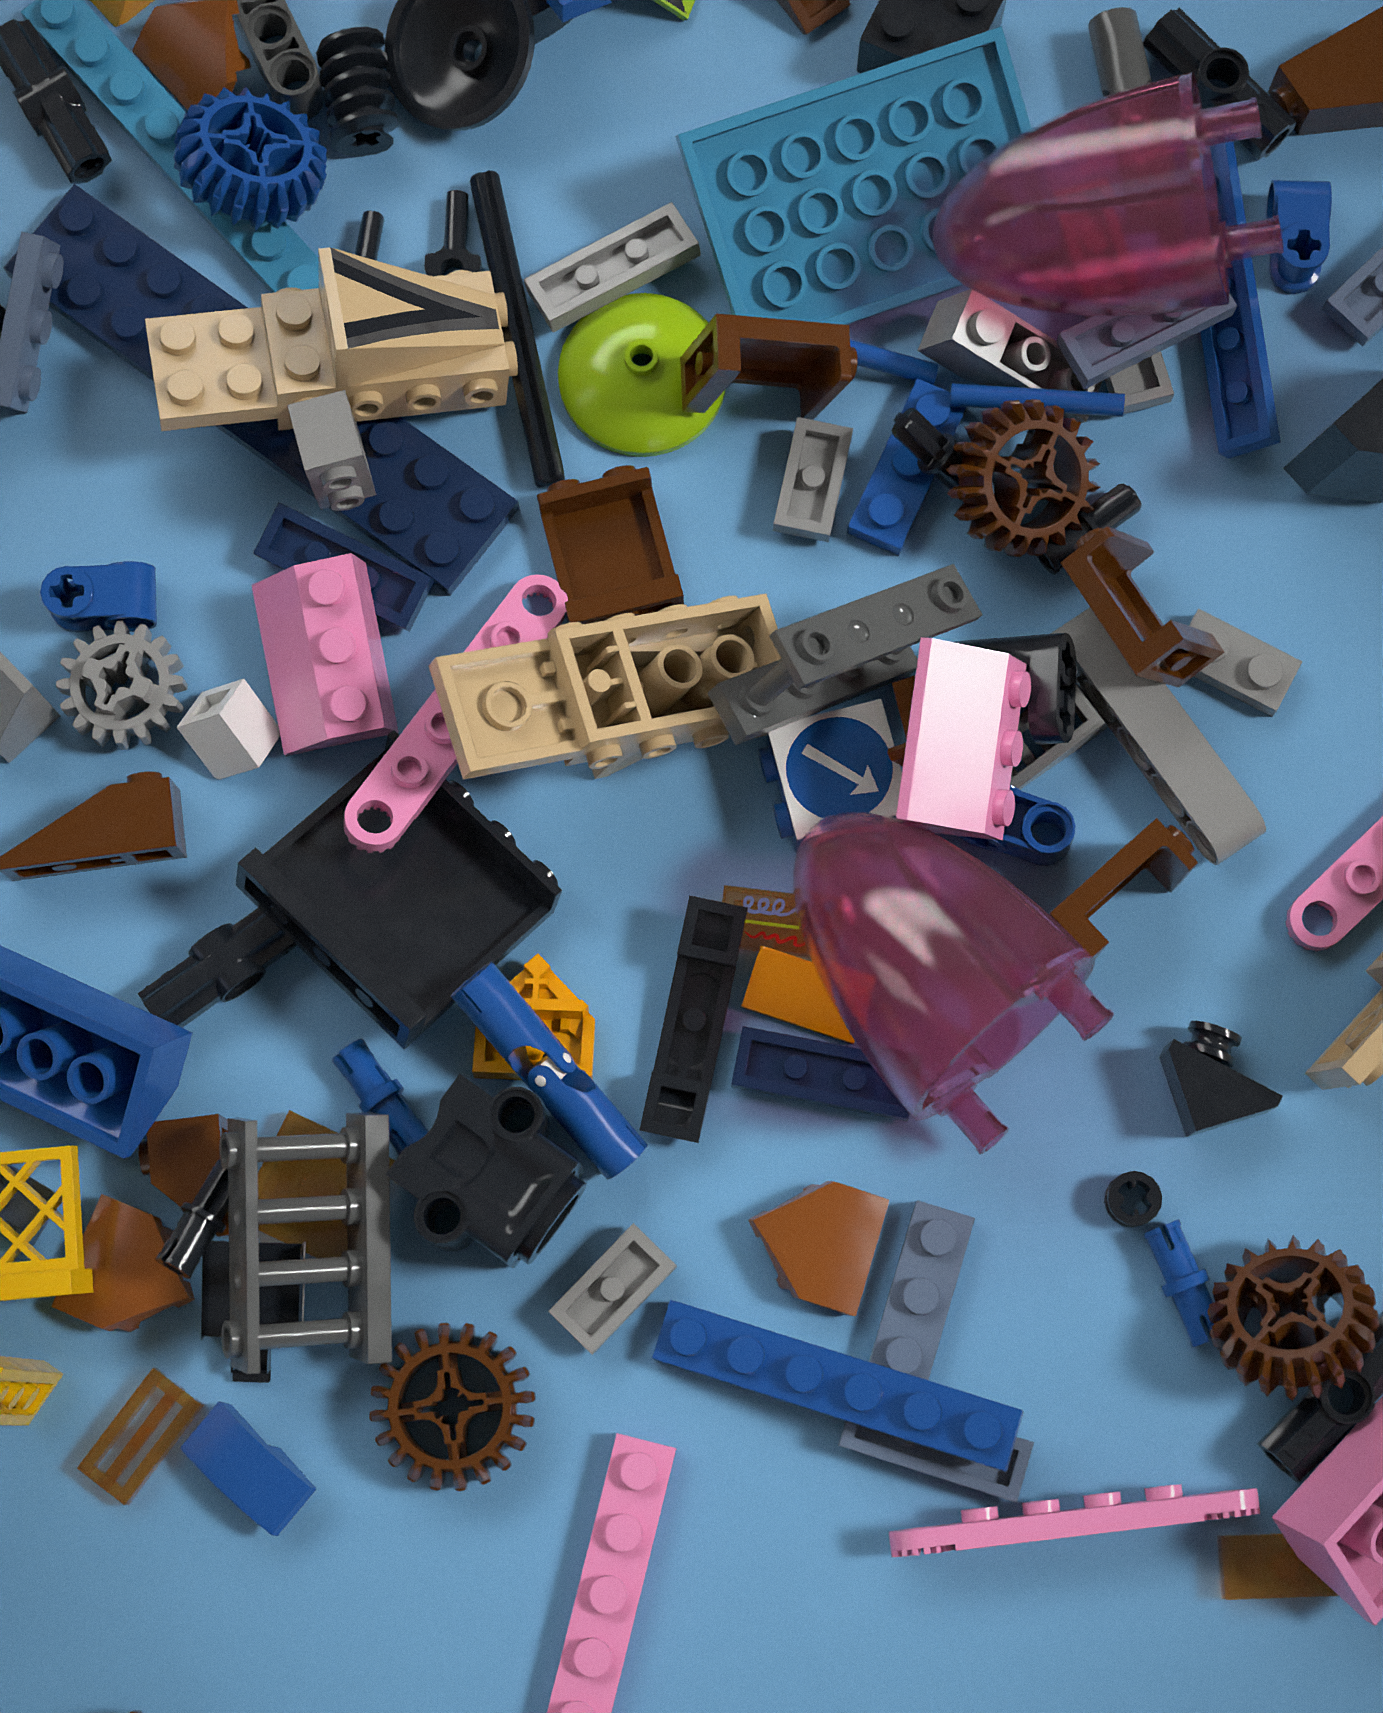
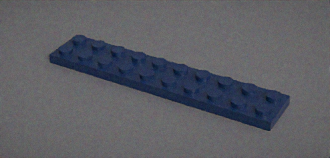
(426, 501)

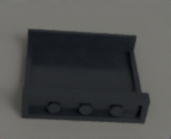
(406, 920)

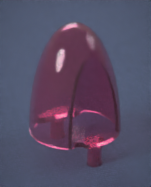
(1106, 208)
(934, 962)

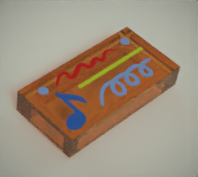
(769, 920)

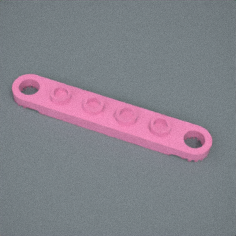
(423, 751)
(1346, 889)
(1046, 1521)

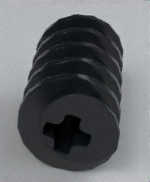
(357, 91)

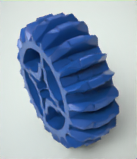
(250, 158)

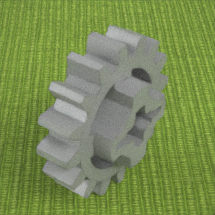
(101, 674)

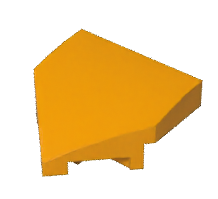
(557, 1008)

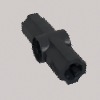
(1186, 48)
(51, 102)
(217, 969)
(1314, 1426)

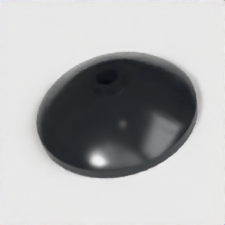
(435, 65)

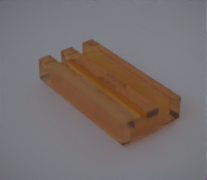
(173, 1394)

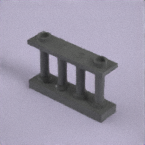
(843, 653)
(361, 1268)

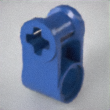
(1305, 229)
(108, 595)
(1018, 836)

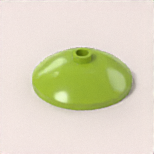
(625, 404)

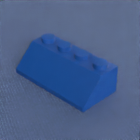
(84, 1056)

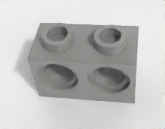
(332, 451)

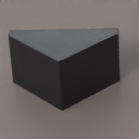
(1210, 1092)

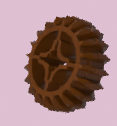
(1048, 460)
(1294, 1339)
(400, 1412)

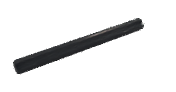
(506, 278)

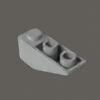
(996, 347)

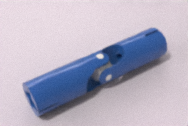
(556, 1079)

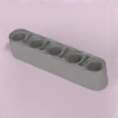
(1164, 745)

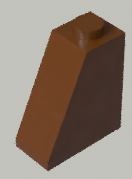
(1336, 80)

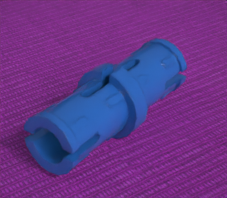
(379, 1093)
(1182, 1279)

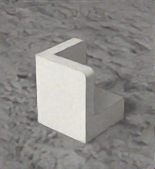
(229, 729)

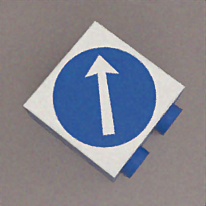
(831, 767)

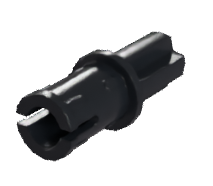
(928, 445)
(1110, 511)
(197, 1225)

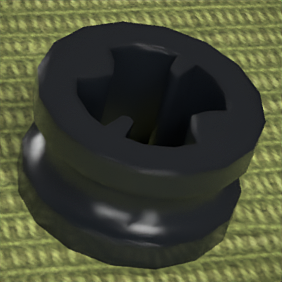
(1213, 1041)
(1151, 1199)

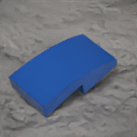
(246, 1469)

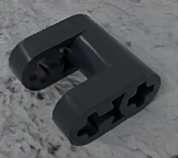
(1053, 681)

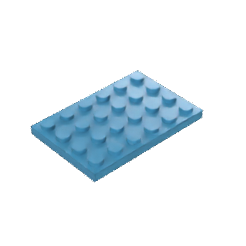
(836, 191)

